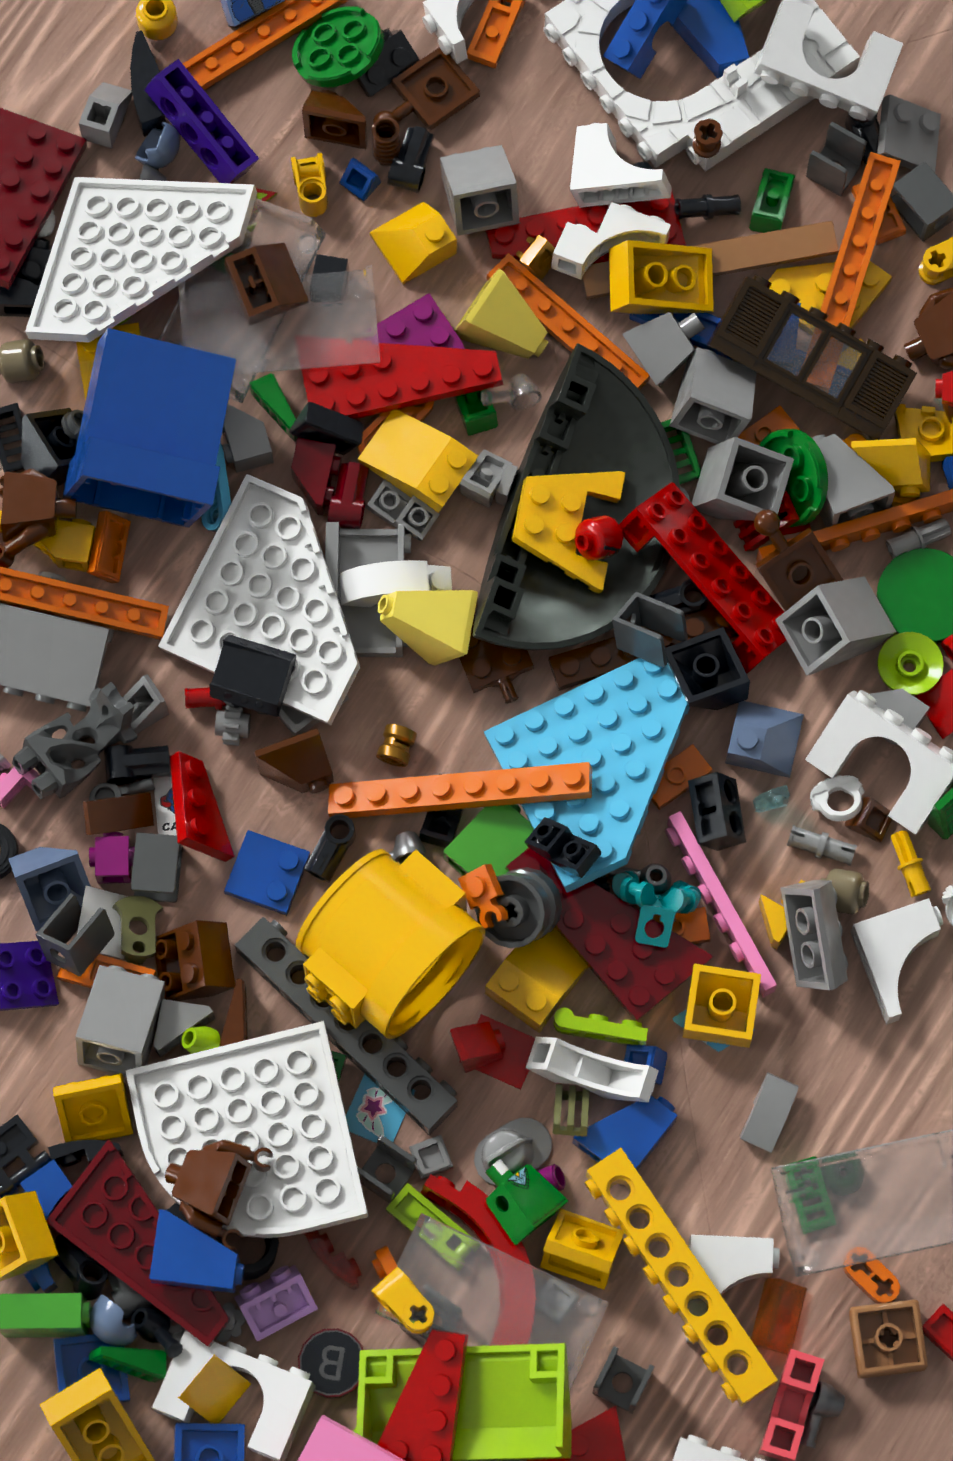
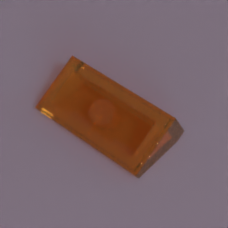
(778, 1315)

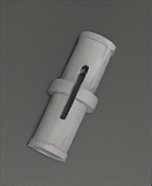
(821, 845)

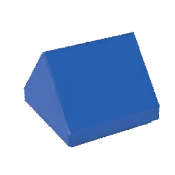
(359, 179)

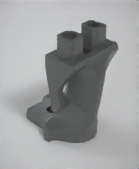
(106, 723)

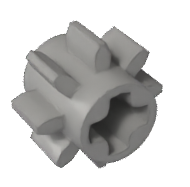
(232, 725)

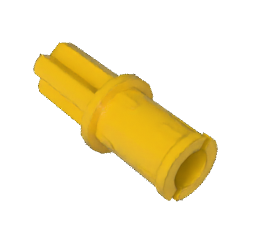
(910, 864)

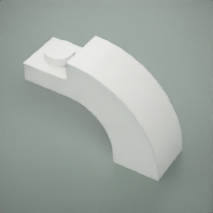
(368, 583)

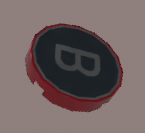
(331, 1361)

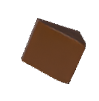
(871, 820)

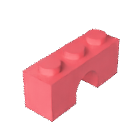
(791, 1406)

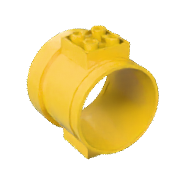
(388, 942)

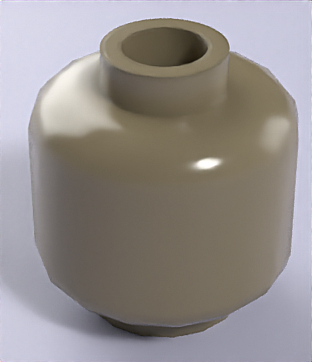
(21, 361)
(850, 889)

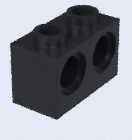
(717, 811)

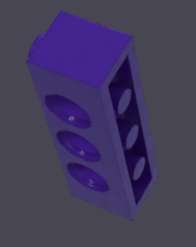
(201, 123)

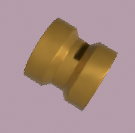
(396, 745)

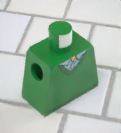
(522, 1200)

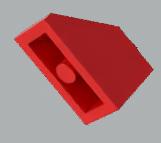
(477, 1045)

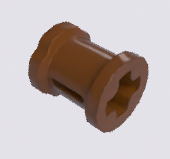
(703, 130)

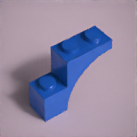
(50, 1187)

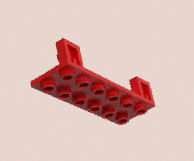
(712, 568)

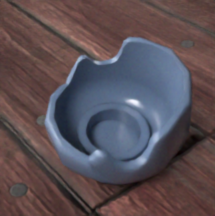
(159, 147)
(107, 1323)

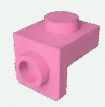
(13, 783)

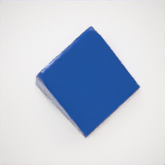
(649, 1056)

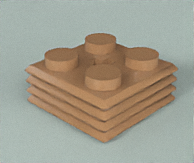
(901, 1320)

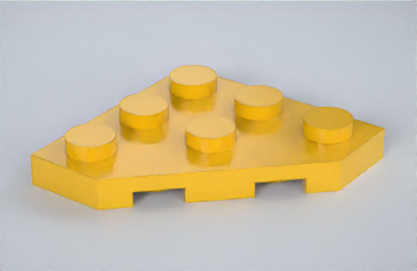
(811, 282)

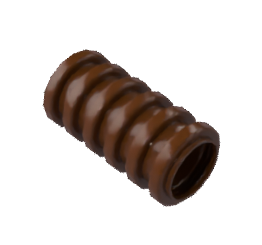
(385, 140)

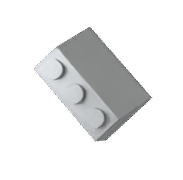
(815, 934)

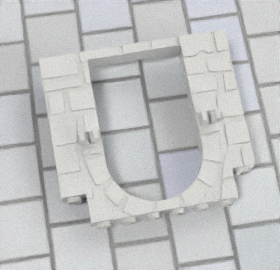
(737, 100)

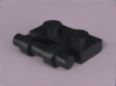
(15, 1144)

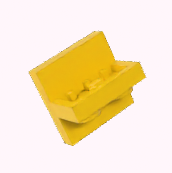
(93, 1109)
(581, 1248)

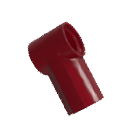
(348, 503)

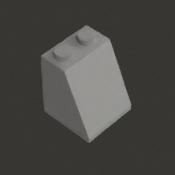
(480, 190)
(714, 397)
(741, 480)
(852, 483)
(835, 624)
(119, 1020)

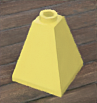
(502, 320)
(431, 621)

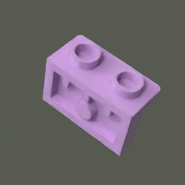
(275, 1302)

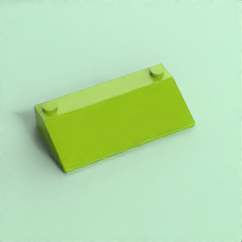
(509, 1400)

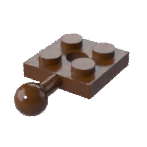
(429, 107)
(799, 551)

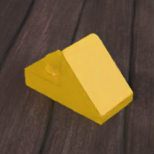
(774, 920)

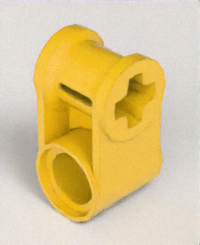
(310, 179)
(941, 256)
(401, 1296)

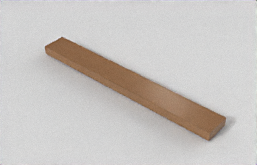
(744, 253)

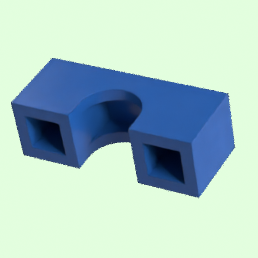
(632, 43)

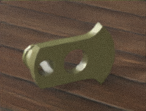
(143, 910)

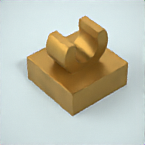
(538, 256)

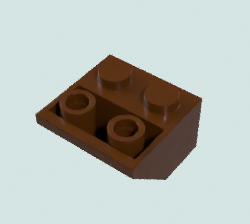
(265, 281)
(195, 960)

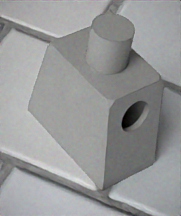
(664, 344)

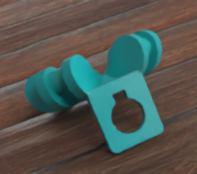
(678, 899)

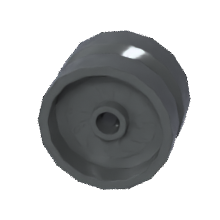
(531, 906)

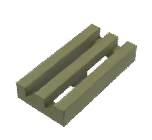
(571, 1095)

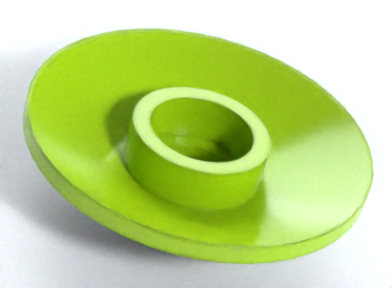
(913, 649)

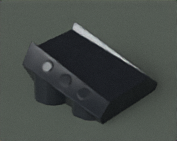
(252, 675)

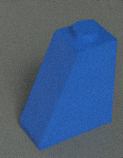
(711, 34)
(633, 1129)
(192, 1258)

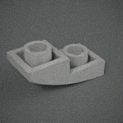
(398, 508)
(769, 1112)

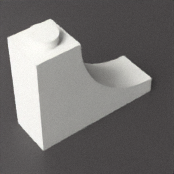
(604, 177)
(888, 942)
(731, 1262)

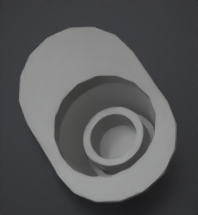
(516, 1144)

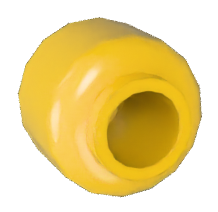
(157, 18)

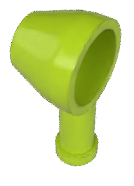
(200, 1039)

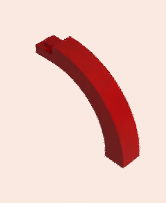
(471, 1208)

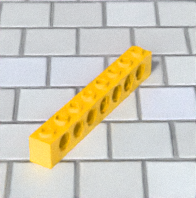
(619, 1170)

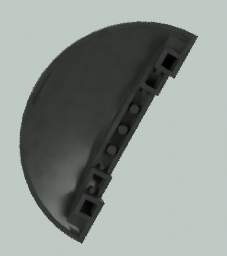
(588, 426)

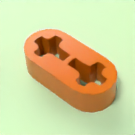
(868, 1286)

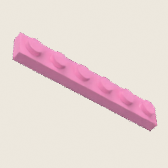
(712, 892)

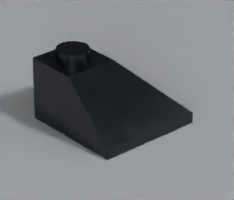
(46, 444)
(708, 671)

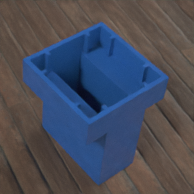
(151, 429)

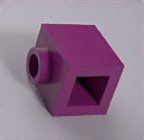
(112, 858)

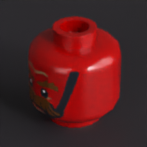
(598, 537)

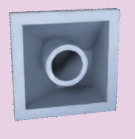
(764, 738)
(47, 879)

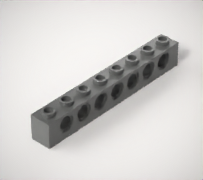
(426, 1113)

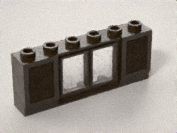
(812, 356)

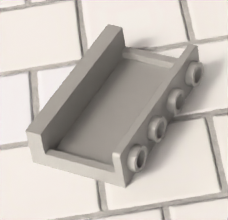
(361, 547)
(50, 656)

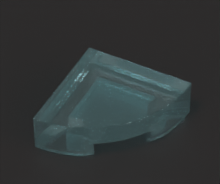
(772, 799)

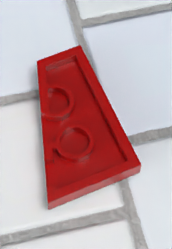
(196, 809)

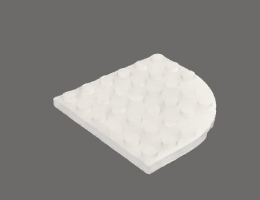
(260, 1094)

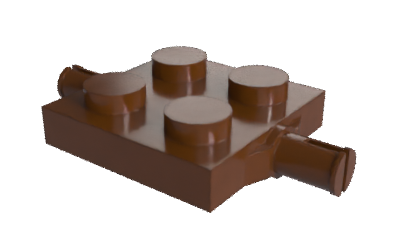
(494, 665)

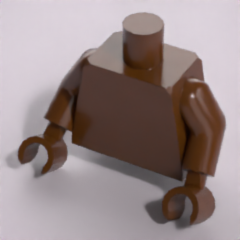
(934, 330)
(29, 511)
(212, 1183)

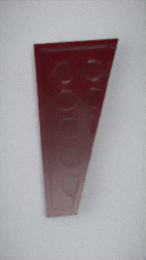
(33, 173)
(604, 937)
(117, 1227)

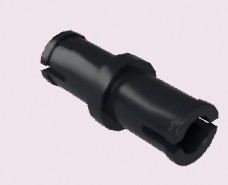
(707, 206)

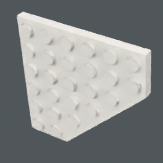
(129, 246)
(273, 588)

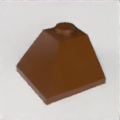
(333, 120)
(297, 763)

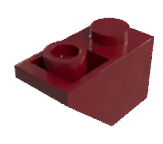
(313, 471)

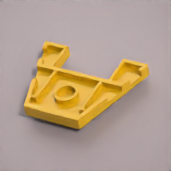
(550, 513)

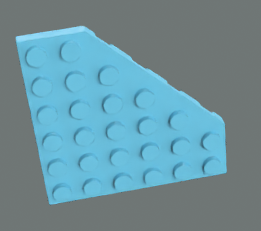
(626, 732)

